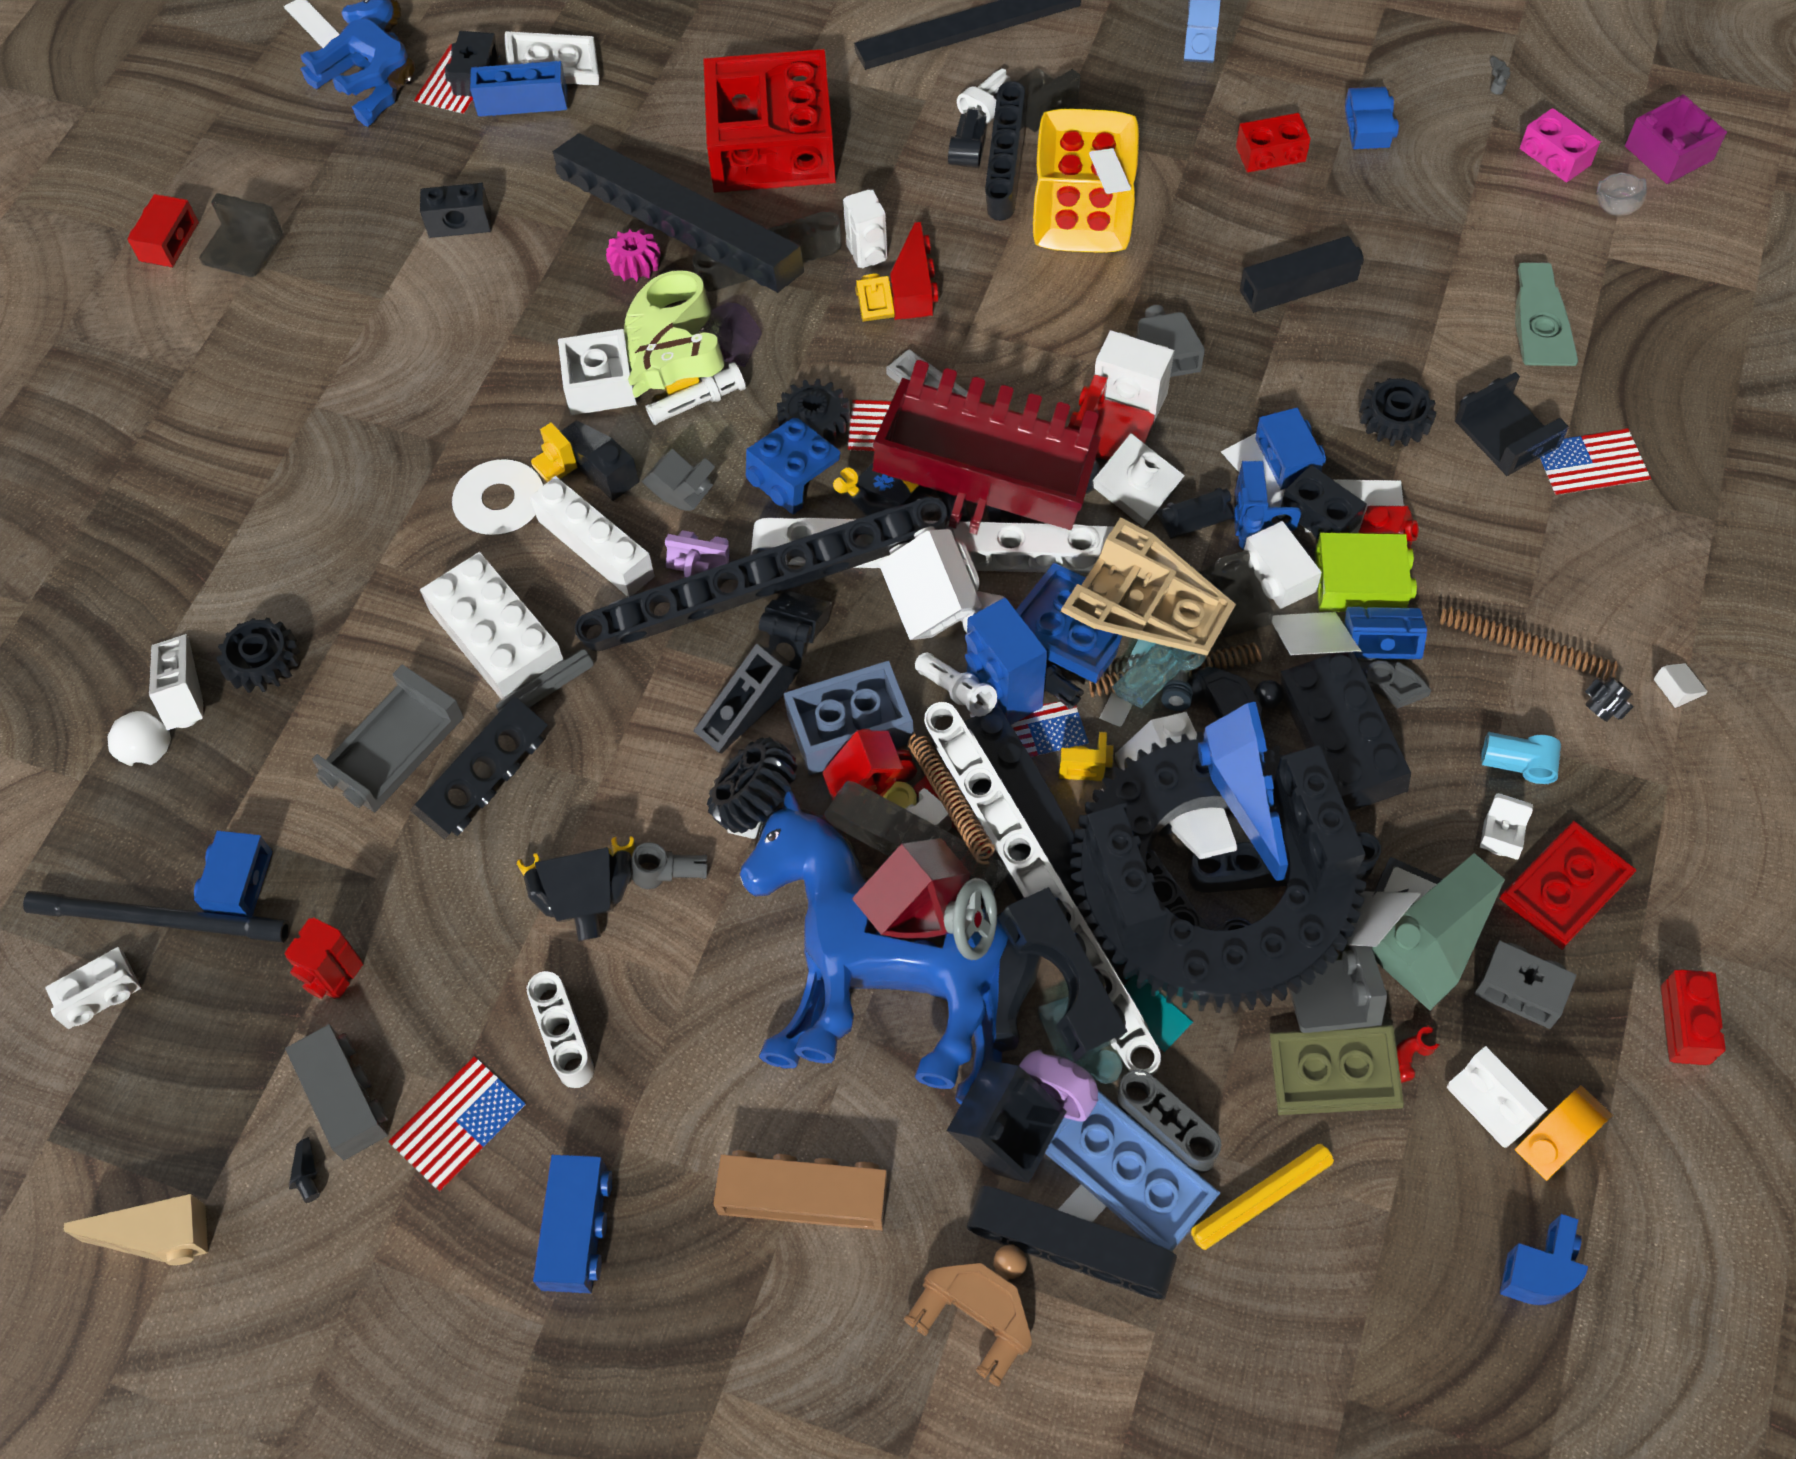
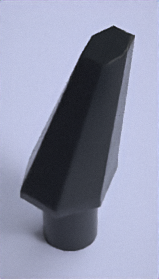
(304, 1172)

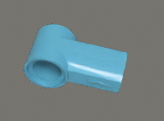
(1534, 757)

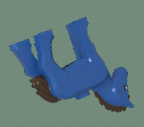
(370, 47)

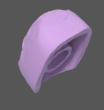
(1064, 1082)

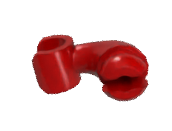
(1408, 1047)

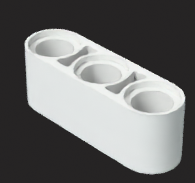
(553, 1013)

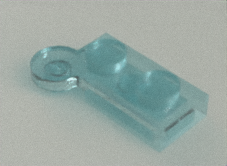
(1103, 1065)

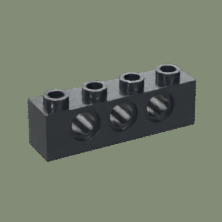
(514, 721)

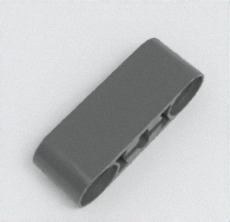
(1169, 1107)

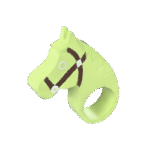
(664, 340)

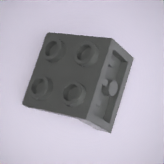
(1344, 996)

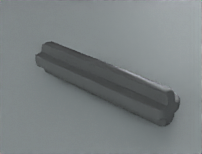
(550, 680)

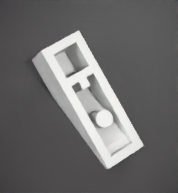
(175, 683)

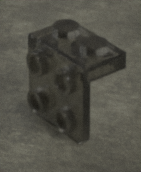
(244, 238)

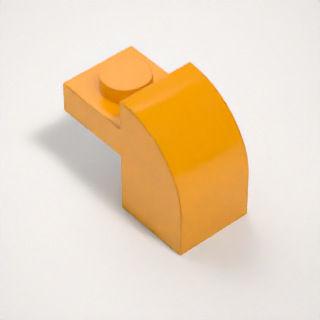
(1563, 1132)

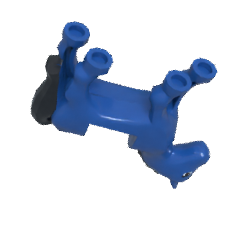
(848, 955)

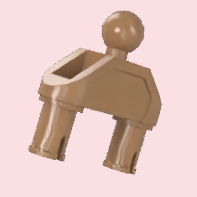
(987, 1299)

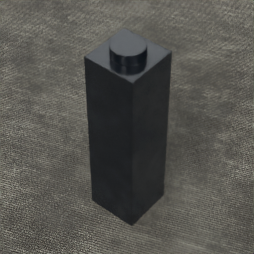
(1301, 274)

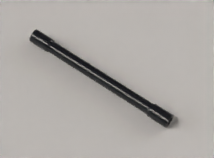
(252, 927)

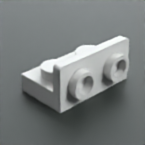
(92, 988)
(1496, 1098)

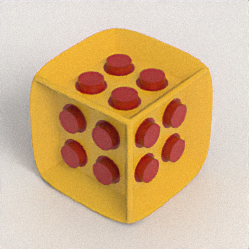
(1069, 198)

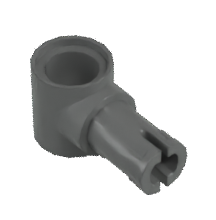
(668, 865)

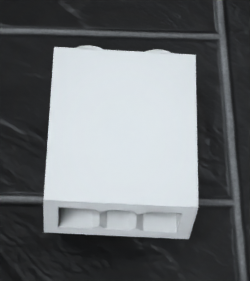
(931, 582)

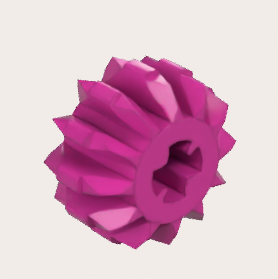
(633, 254)

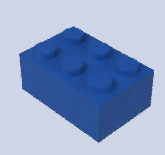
(1008, 658)

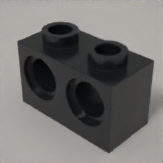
(1325, 502)

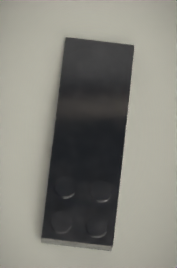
(1029, 794)

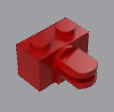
(871, 762)

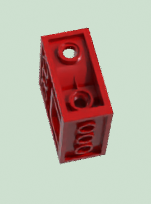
(775, 121)

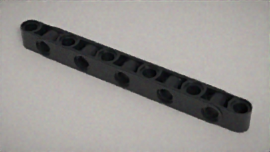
(757, 575)

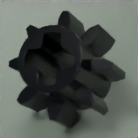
(1609, 698)

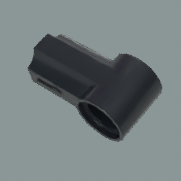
(967, 144)

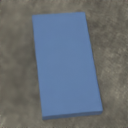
(1132, 1174)

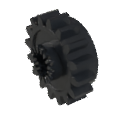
(817, 407)
(1397, 411)
(258, 654)

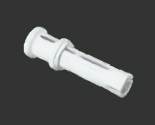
(708, 389)
(962, 687)

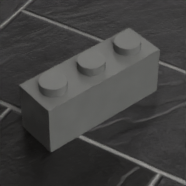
(338, 1091)

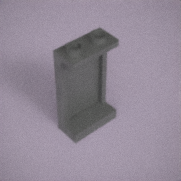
(390, 741)

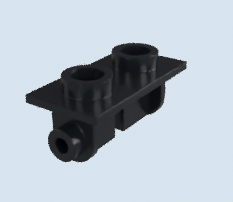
(1196, 513)

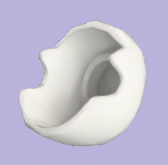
(138, 738)

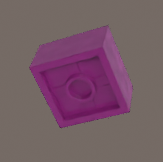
(1675, 139)

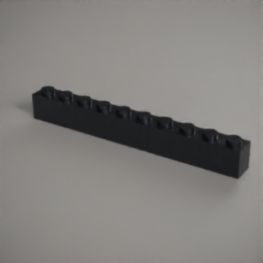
(680, 212)

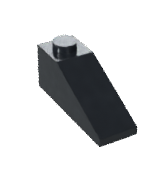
(602, 459)
(746, 697)

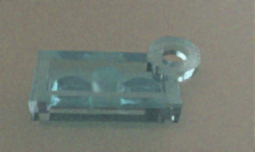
(1153, 672)

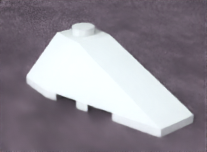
(1201, 830)

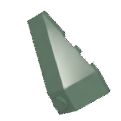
(1439, 932)

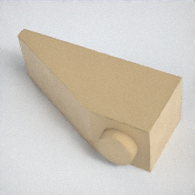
(159, 1230)

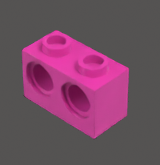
(1559, 145)

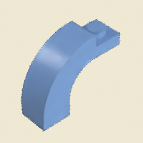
(1201, 30)

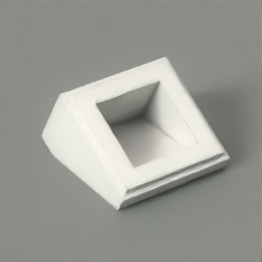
(1679, 684)

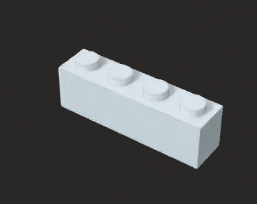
(592, 536)

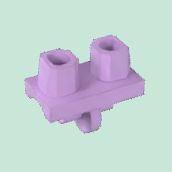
(695, 555)

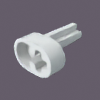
(982, 97)

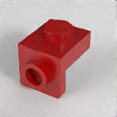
(1390, 521)

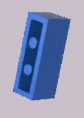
(518, 88)
(572, 1224)

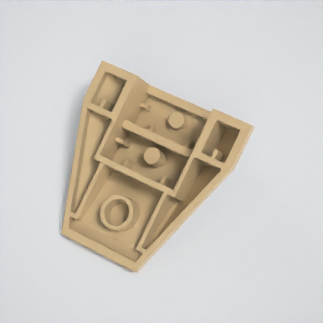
(1149, 594)

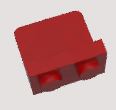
(1114, 419)

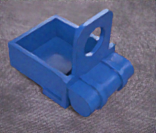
(1252, 508)

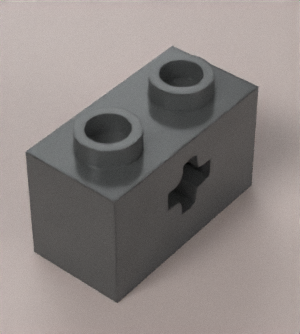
(1538, 1000)

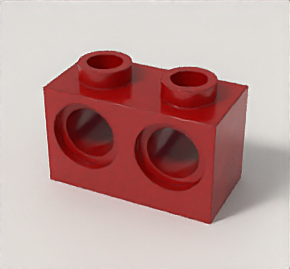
(1273, 142)

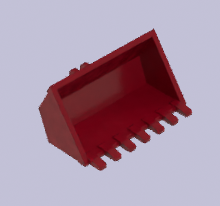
(986, 450)

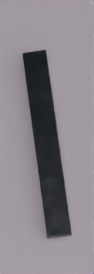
(954, 29)

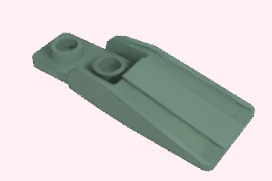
(1542, 319)

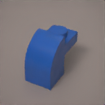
(1549, 1274)

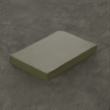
(1336, 1070)

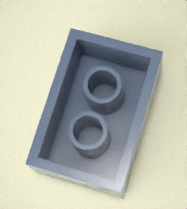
(834, 709)

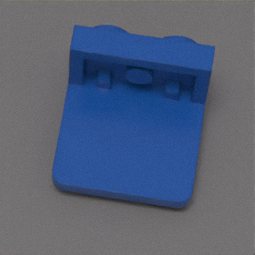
(787, 461)

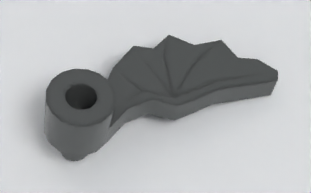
(1501, 73)

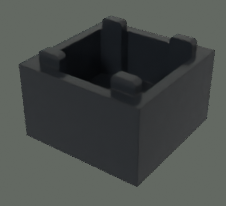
(1007, 1120)

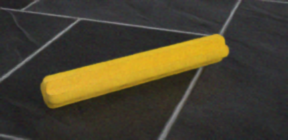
(1261, 1196)

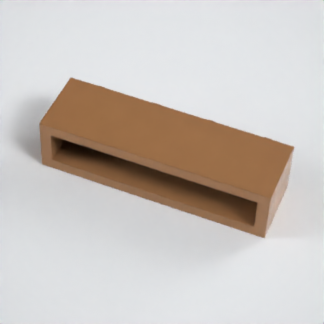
(801, 1190)

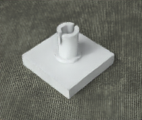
(1137, 480)

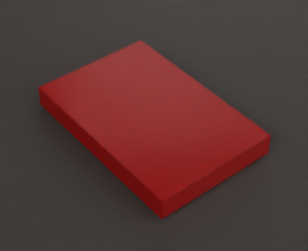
(1567, 884)

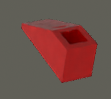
(911, 276)

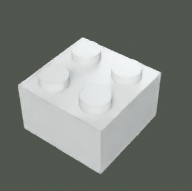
(596, 372)

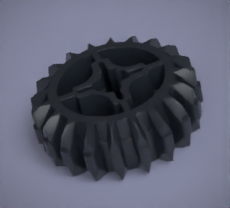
(752, 785)

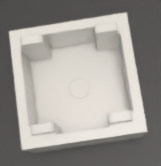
(1135, 371)

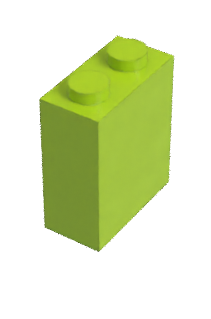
(1364, 571)

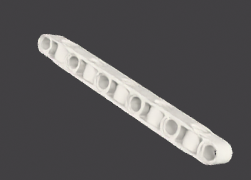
(1034, 551)
(1006, 830)

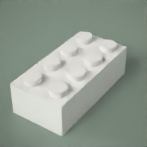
(491, 625)

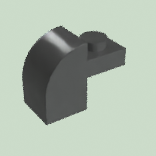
(678, 481)

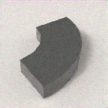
(1394, 681)

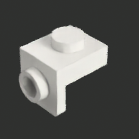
(1506, 826)

